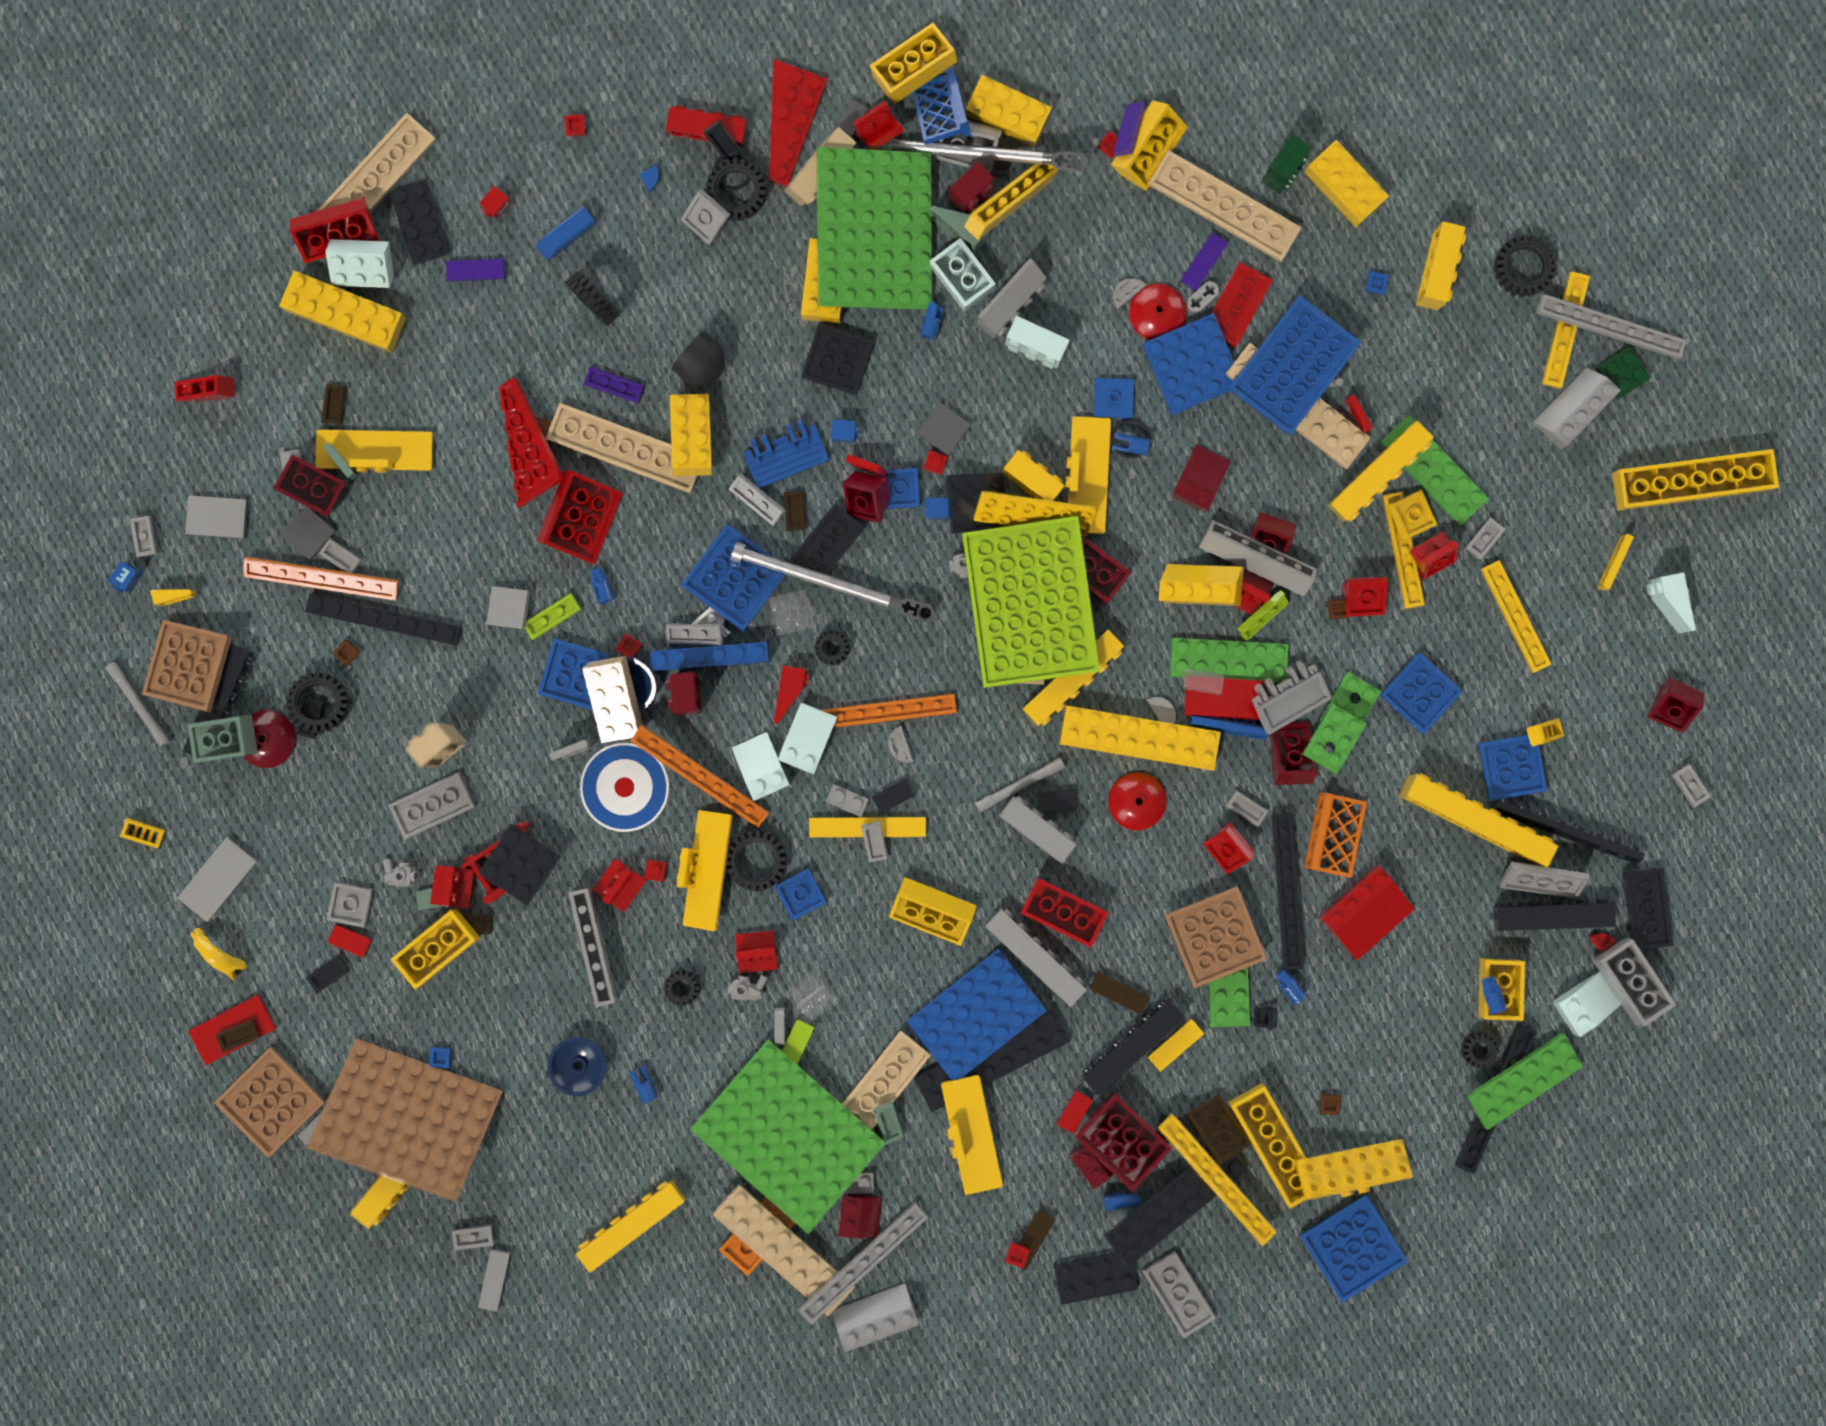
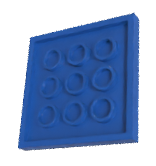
(1190, 364)
(731, 587)
(1353, 1248)

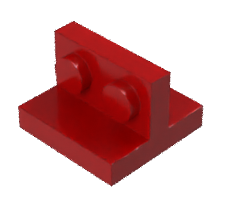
(877, 127)
(1435, 555)
(1254, 592)
(1365, 596)
(1229, 848)
(619, 885)
(452, 887)
(756, 951)

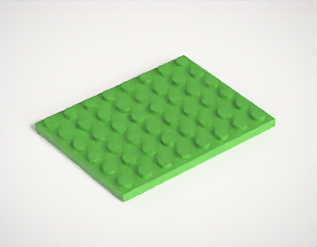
(873, 229)
(788, 1136)

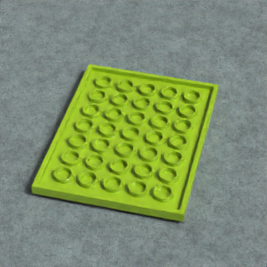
(1031, 602)

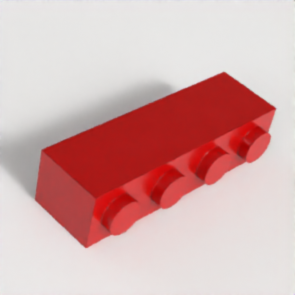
(692, 123)

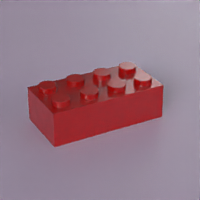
(1063, 912)

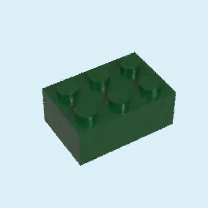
(1287, 165)

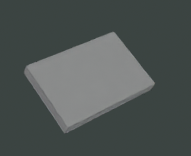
(216, 517)

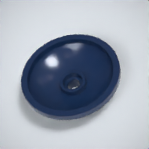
(644, 681)
(565, 1073)

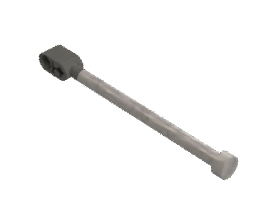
(989, 153)
(740, 553)

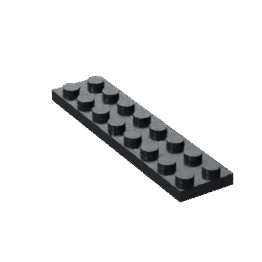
(1030, 1044)
(1165, 1212)

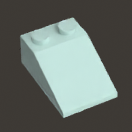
(1673, 600)
(807, 738)
(760, 766)
(1587, 1004)

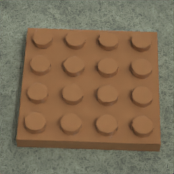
(186, 665)
(1215, 937)
(269, 1102)

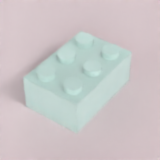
(359, 263)
(962, 274)
(1036, 342)

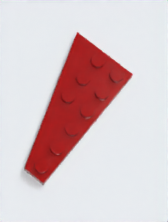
(794, 105)
(528, 449)

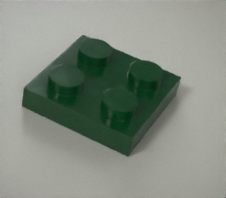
(1624, 371)

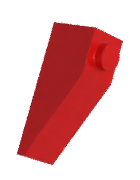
(205, 388)
(790, 687)

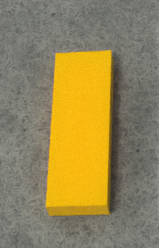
(1615, 562)
(1175, 1045)

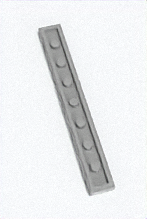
(1611, 326)
(862, 1263)

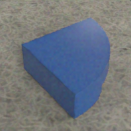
(650, 178)

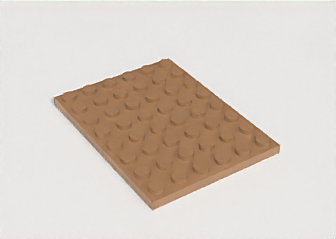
(405, 1120)

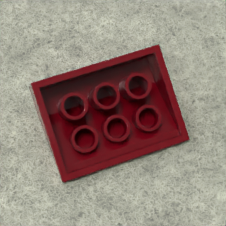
(1123, 1141)

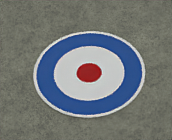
(624, 787)

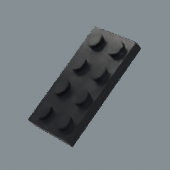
(419, 222)
(828, 542)
(1647, 908)
(1093, 1278)

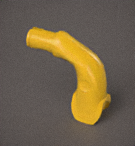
(215, 957)

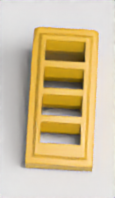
(167, 597)
(1544, 732)
(127, 825)

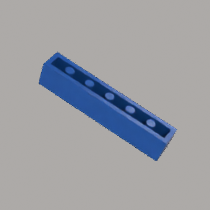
(710, 656)

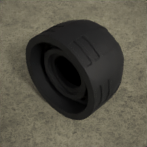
(701, 361)

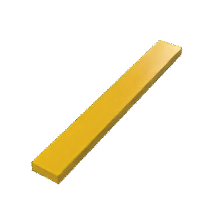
(1217, 1179)

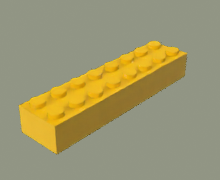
(1695, 480)
(1139, 738)
(1477, 820)

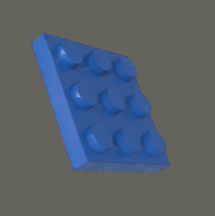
(564, 673)
(1420, 693)
(1511, 768)

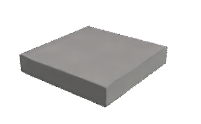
(705, 217)
(508, 607)
(571, 750)
(350, 904)

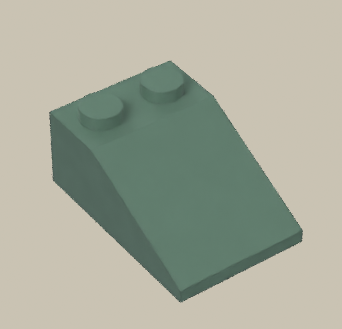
(953, 224)
(222, 738)

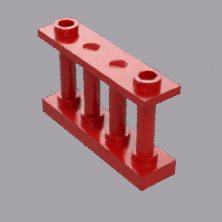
(492, 892)

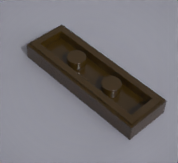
(1119, 993)
(1036, 1234)

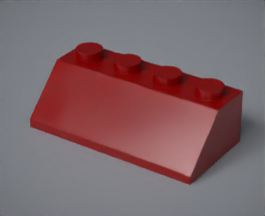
(341, 222)

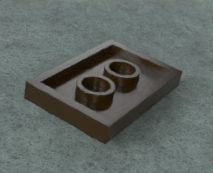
(1218, 1129)

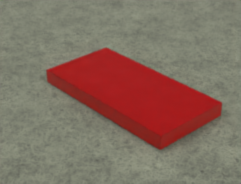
(1240, 302)
(1232, 703)
(205, 1034)

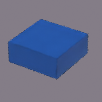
(1376, 283)
(440, 1057)

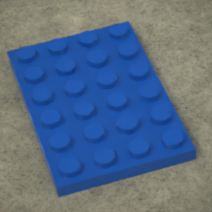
(1294, 365)
(976, 1016)

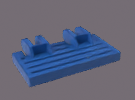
(787, 457)

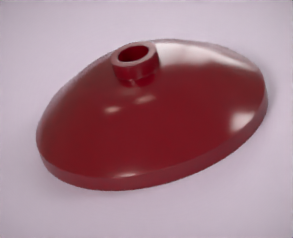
(279, 739)

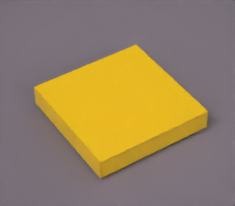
(1412, 515)

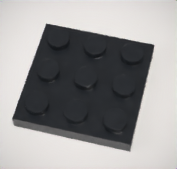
(837, 359)
(963, 498)
(519, 864)

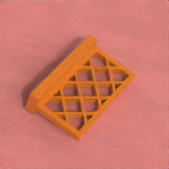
(1320, 829)

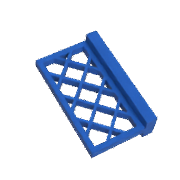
(957, 108)
(1230, 726)

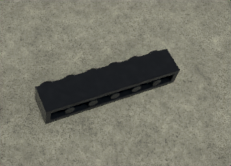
(232, 676)
(1554, 916)
(1133, 1046)

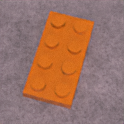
(743, 1255)

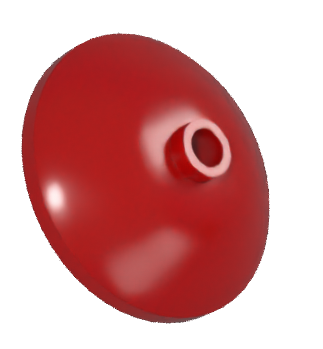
(1147, 320)
(1123, 797)

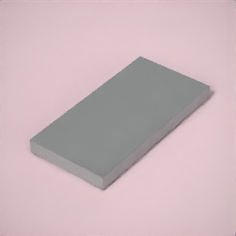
(431, 805)
(217, 879)
(1544, 880)
(1179, 1294)

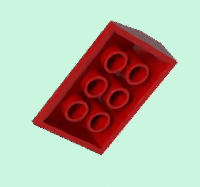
(579, 516)
(1366, 912)

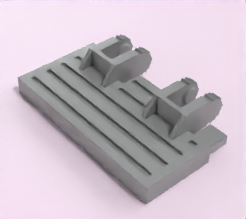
(1294, 697)

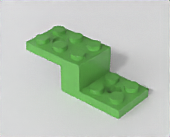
(1341, 723)

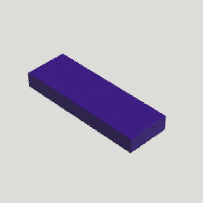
(1129, 129)
(1204, 261)
(475, 270)
(614, 385)

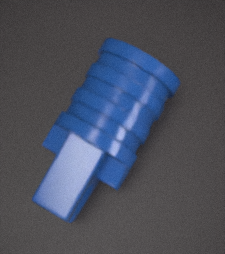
(601, 586)
(1290, 987)
(1493, 995)

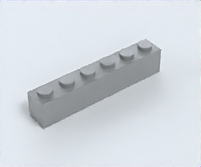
(1258, 558)
(593, 947)
(1035, 957)

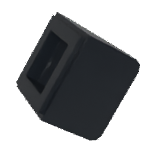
(1265, 1017)

